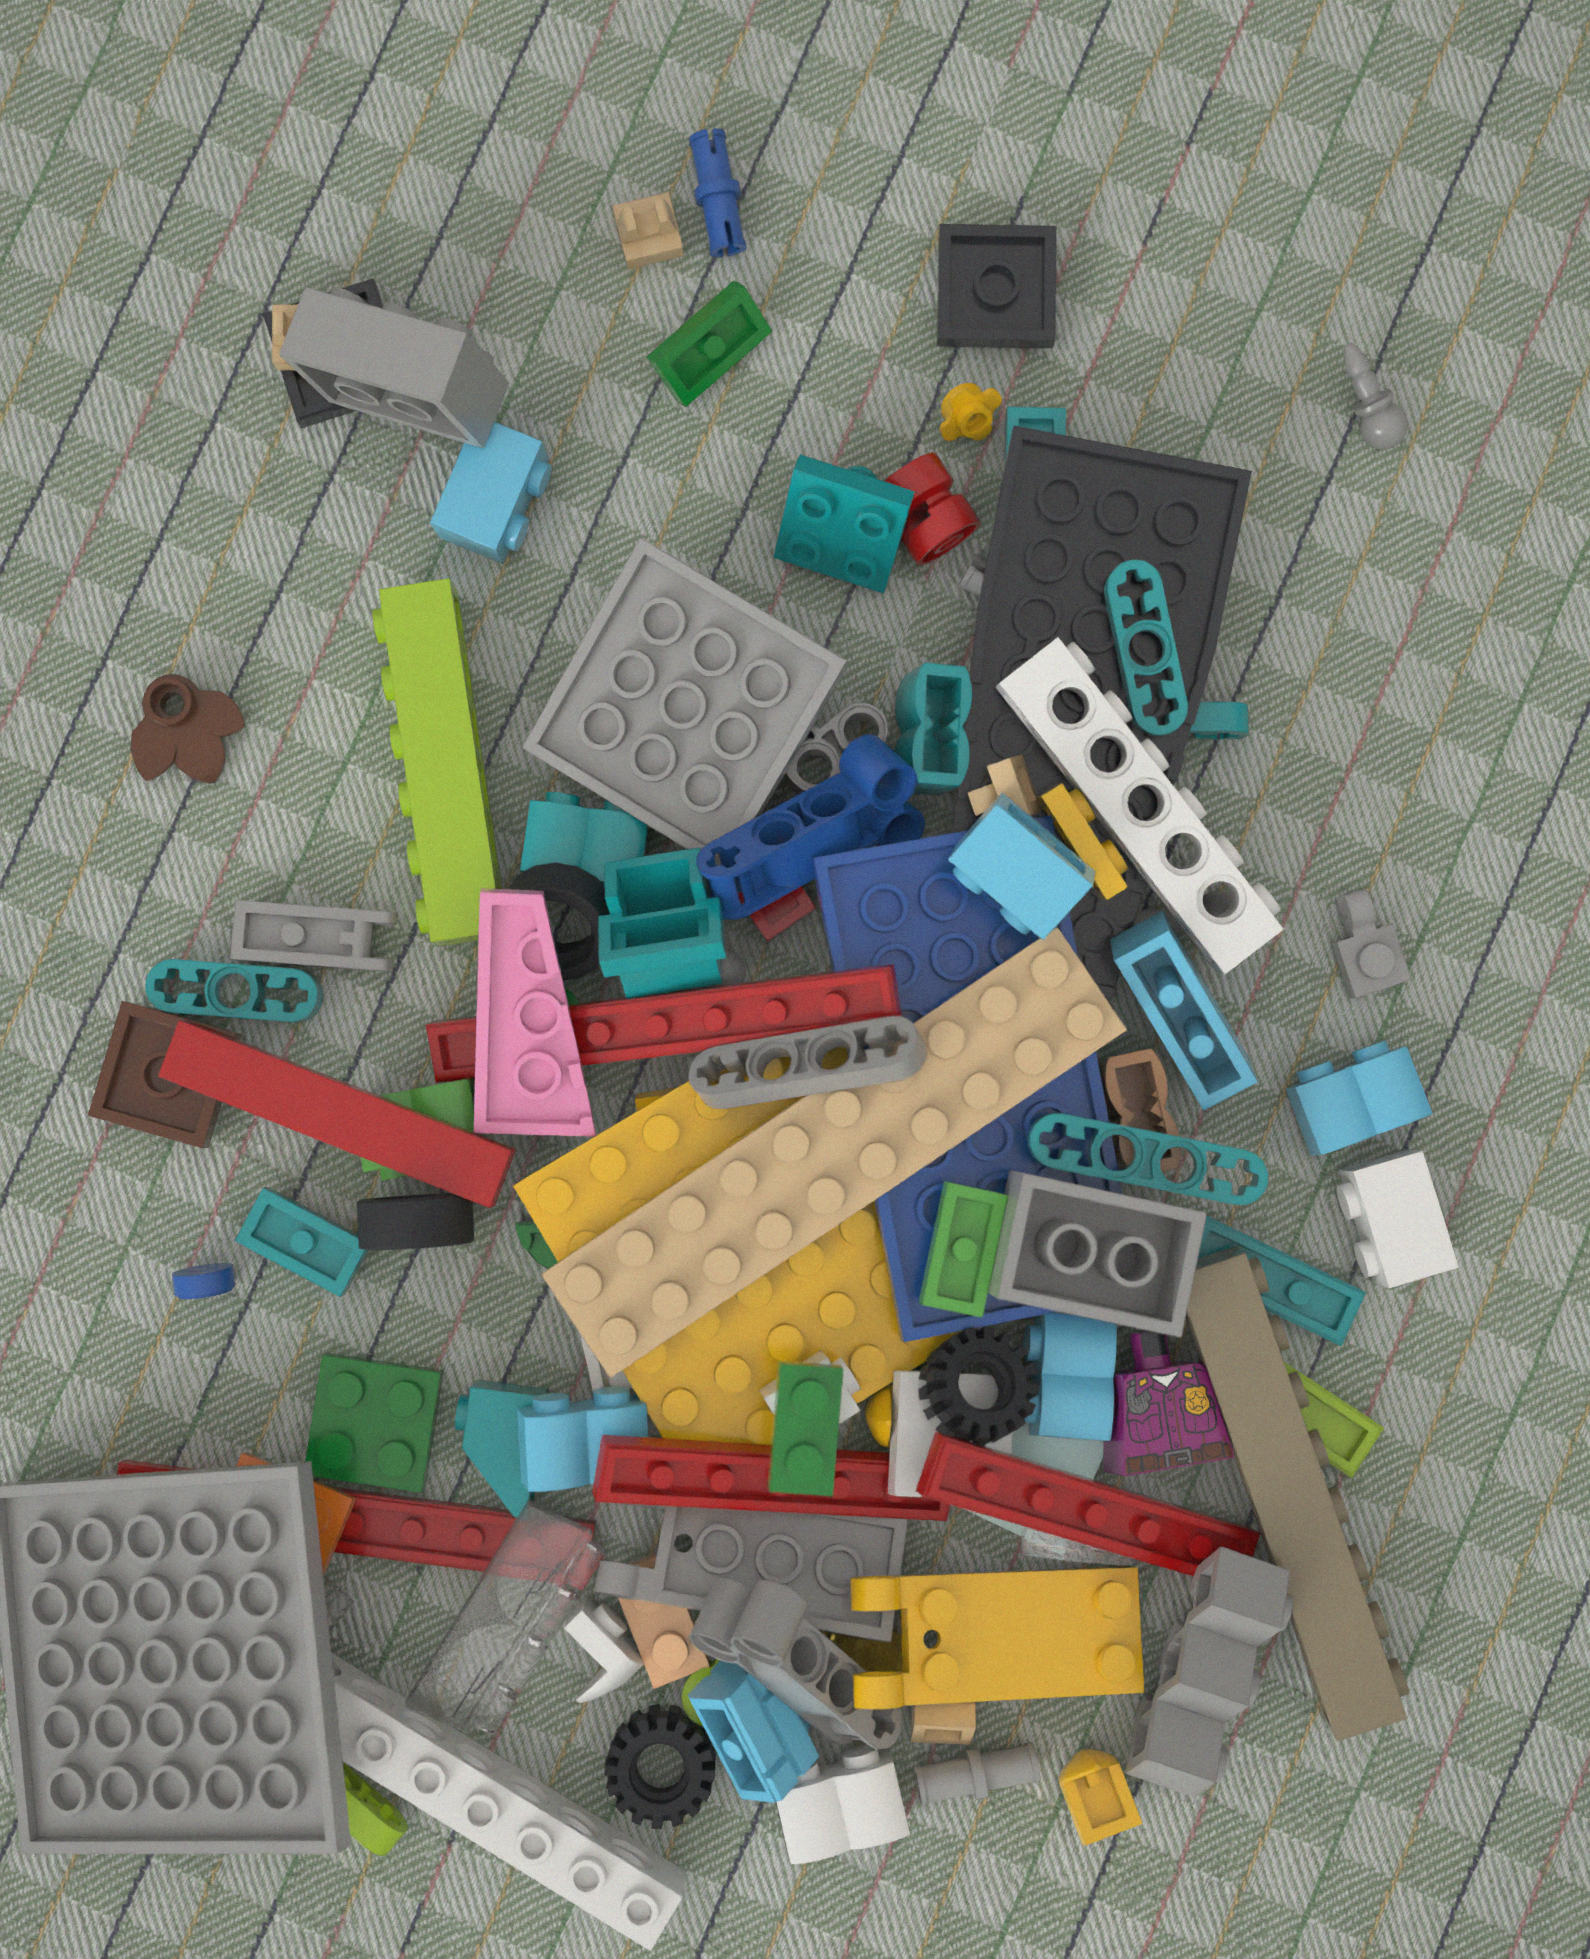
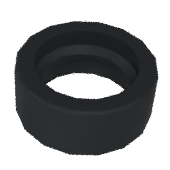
(582, 892)
(414, 1221)

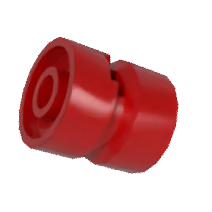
(951, 514)

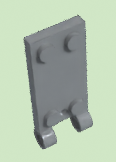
(794, 1549)

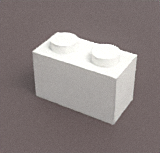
(1396, 1219)

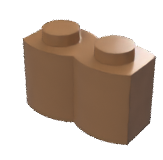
(1136, 1098)

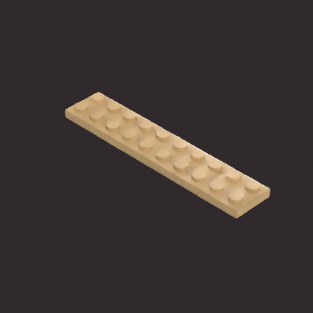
(831, 1156)

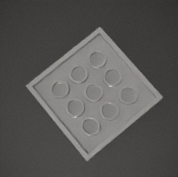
(684, 701)

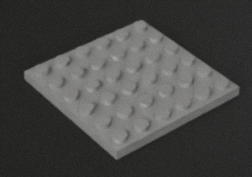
(170, 1664)

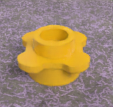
(968, 412)

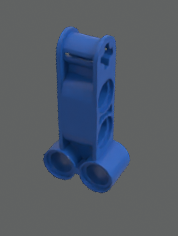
(843, 814)

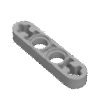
(806, 1054)

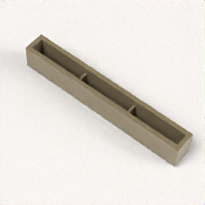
(1290, 1497)

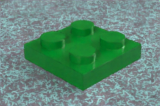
(374, 1422)

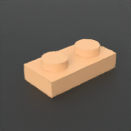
(663, 1637)

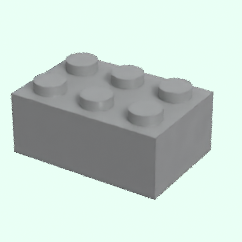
(395, 365)
(1096, 1253)

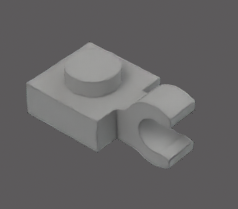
(1369, 954)

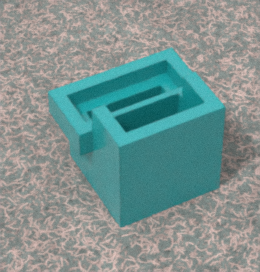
(660, 925)

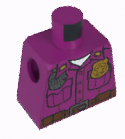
(1163, 1413)

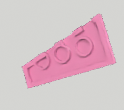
(525, 1036)

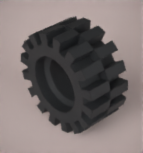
(1008, 1371)
(650, 1801)

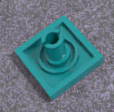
(843, 523)

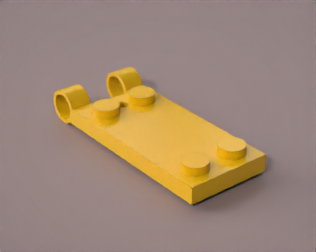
(1006, 1635)

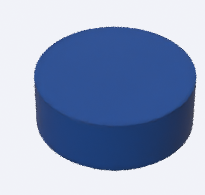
(203, 1281)

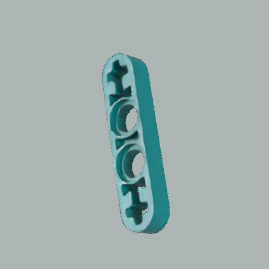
(1147, 1154)

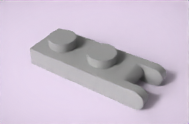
(307, 935)

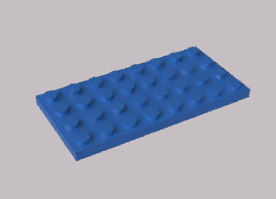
(914, 913)

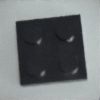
(996, 286)

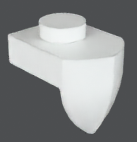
(602, 1636)

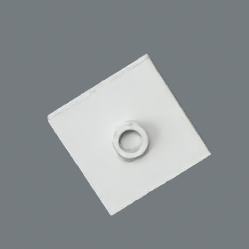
(913, 1433)

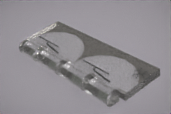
(495, 1627)

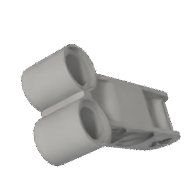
(790, 1657)

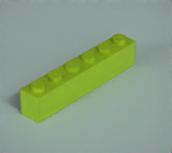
(440, 754)

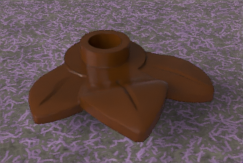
(185, 739)

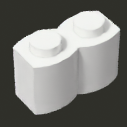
(843, 1806)

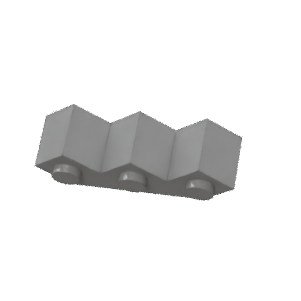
(1208, 1671)

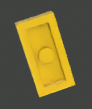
(1071, 818)

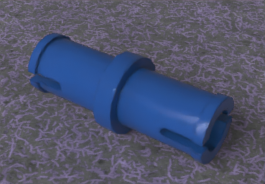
(717, 192)

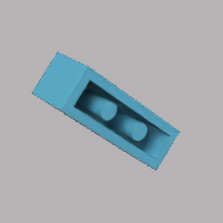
(1182, 1010)

